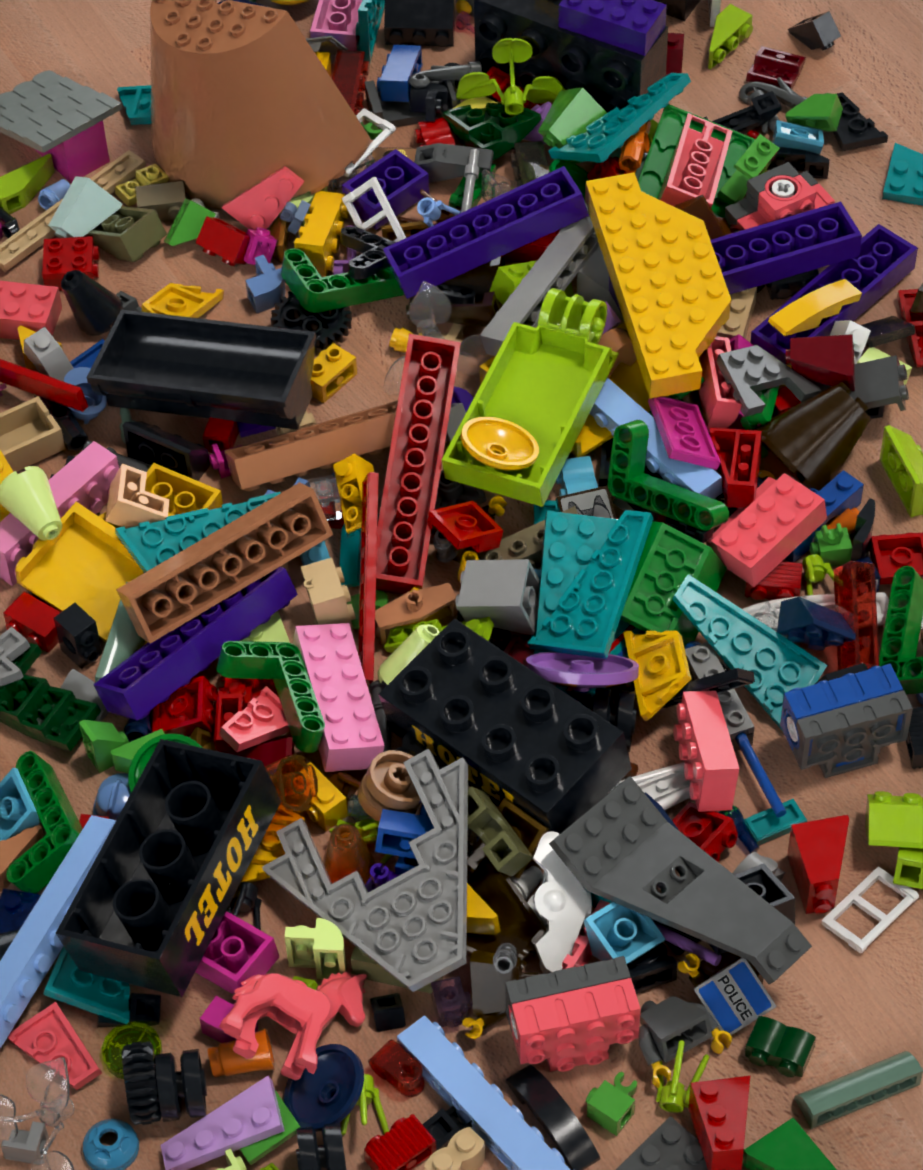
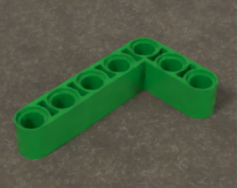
(333, 291)
(632, 485)
(903, 629)
(286, 667)
(40, 862)

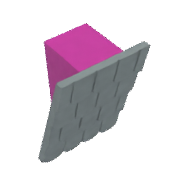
(60, 120)

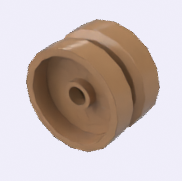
(388, 786)

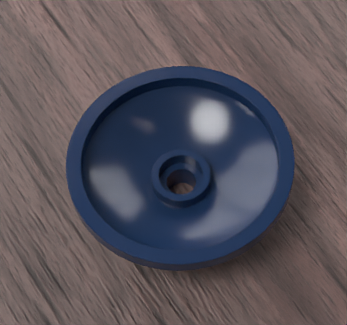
(330, 1091)

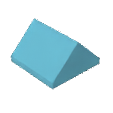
(798, 137)
(16, 806)
(621, 932)

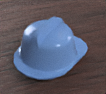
(95, 402)
(112, 796)

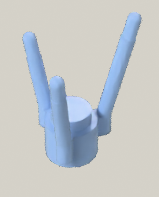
(431, 210)

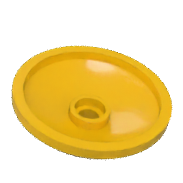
(499, 443)

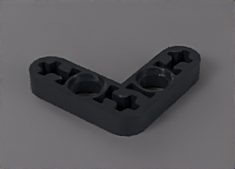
(371, 246)

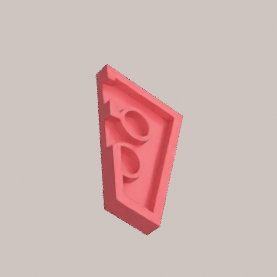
(265, 200)
(256, 723)
(52, 1037)

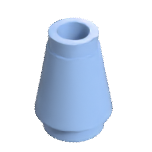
(53, 194)

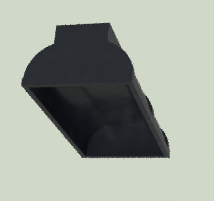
(206, 369)

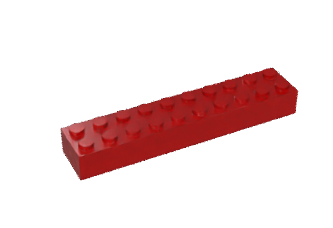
(415, 462)

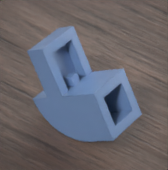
(266, 287)

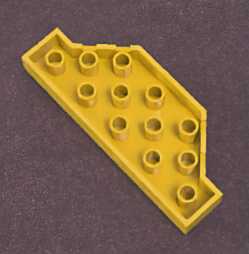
(662, 280)

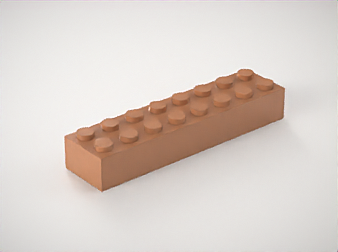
(311, 447)
(224, 562)

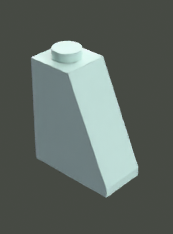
(83, 209)

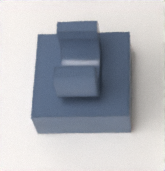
(294, 215)

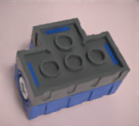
(846, 720)

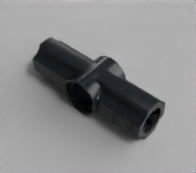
(72, 432)

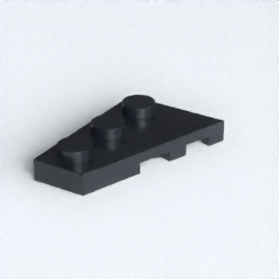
(854, 129)

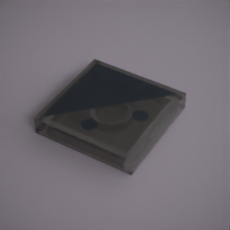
(888, 330)

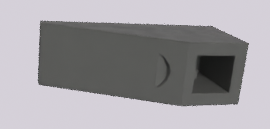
(449, 161)

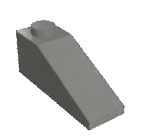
(47, 354)

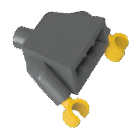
(674, 1021)

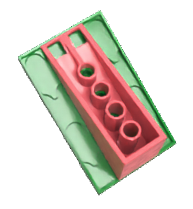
(691, 159)

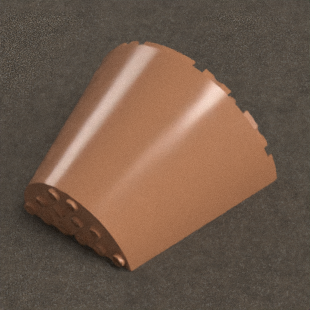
(243, 99)

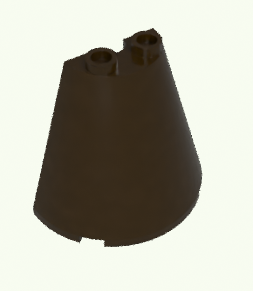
(486, 303)
(817, 434)
(516, 918)

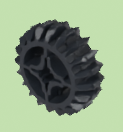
(141, 1083)

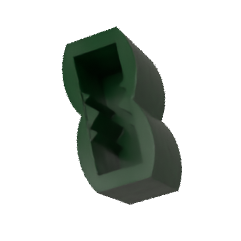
(780, 1046)

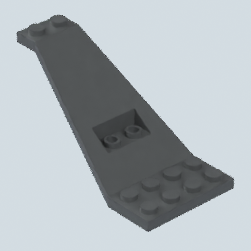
(629, 849)

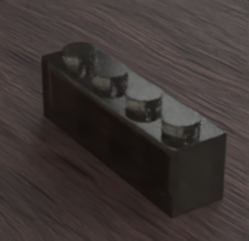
(528, 162)

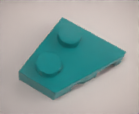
(137, 103)

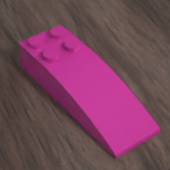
(237, 954)

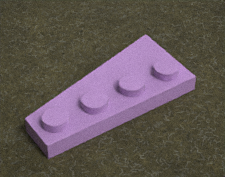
(233, 1125)

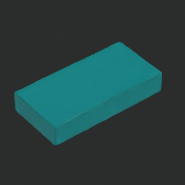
(767, 827)

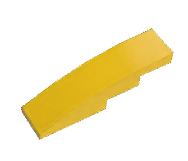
(813, 307)

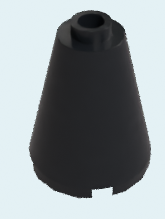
(90, 303)

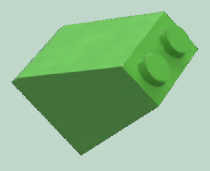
(569, 116)

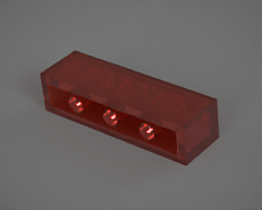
(350, 77)
(857, 603)

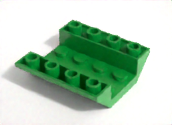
(660, 572)

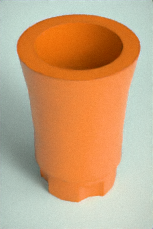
(227, 1062)

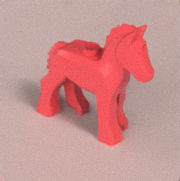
(296, 1009)

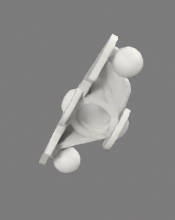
(560, 906)

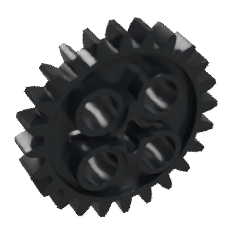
(327, 325)

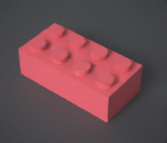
(28, 306)
(769, 529)
(706, 751)

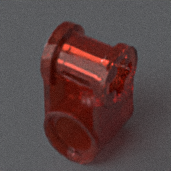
(398, 1069)

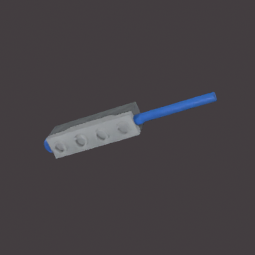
(704, 663)

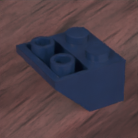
(813, 624)

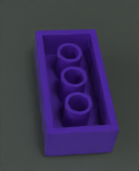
(622, 23)

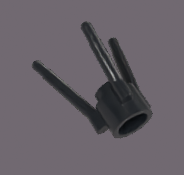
(245, 900)

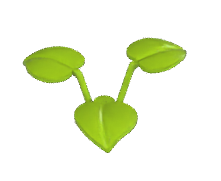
(504, 51)

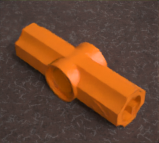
(634, 148)

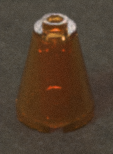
(294, 782)
(347, 853)

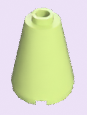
(32, 502)
(406, 652)

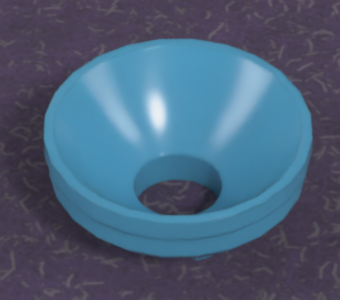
(112, 1157)

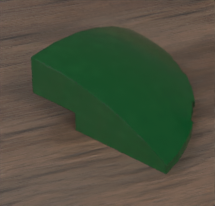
(491, 126)

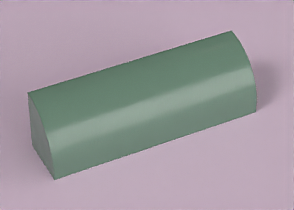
(121, 643)
(859, 1089)

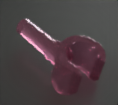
(463, 22)

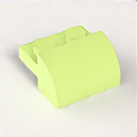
(316, 948)

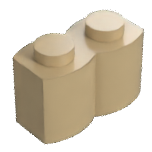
(463, 1152)

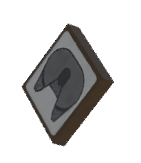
(589, 502)

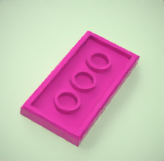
(684, 432)

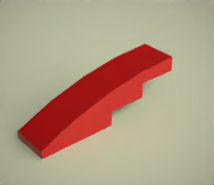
(915, 342)

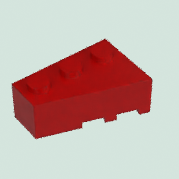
(739, 464)
(720, 1119)

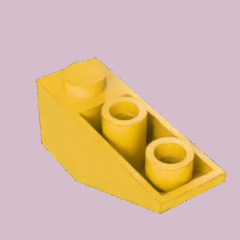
(349, 478)

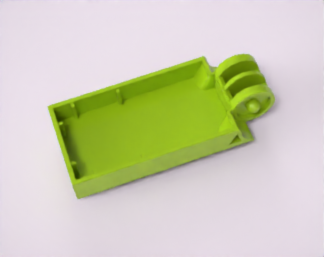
(544, 384)

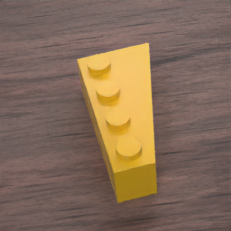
(322, 230)

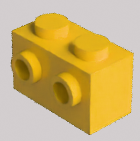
(331, 372)
(328, 804)

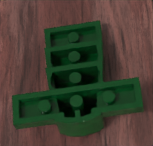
(43, 710)

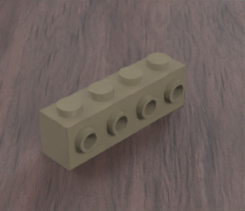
(522, 545)

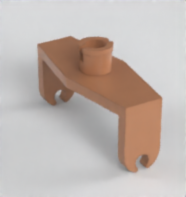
(414, 607)

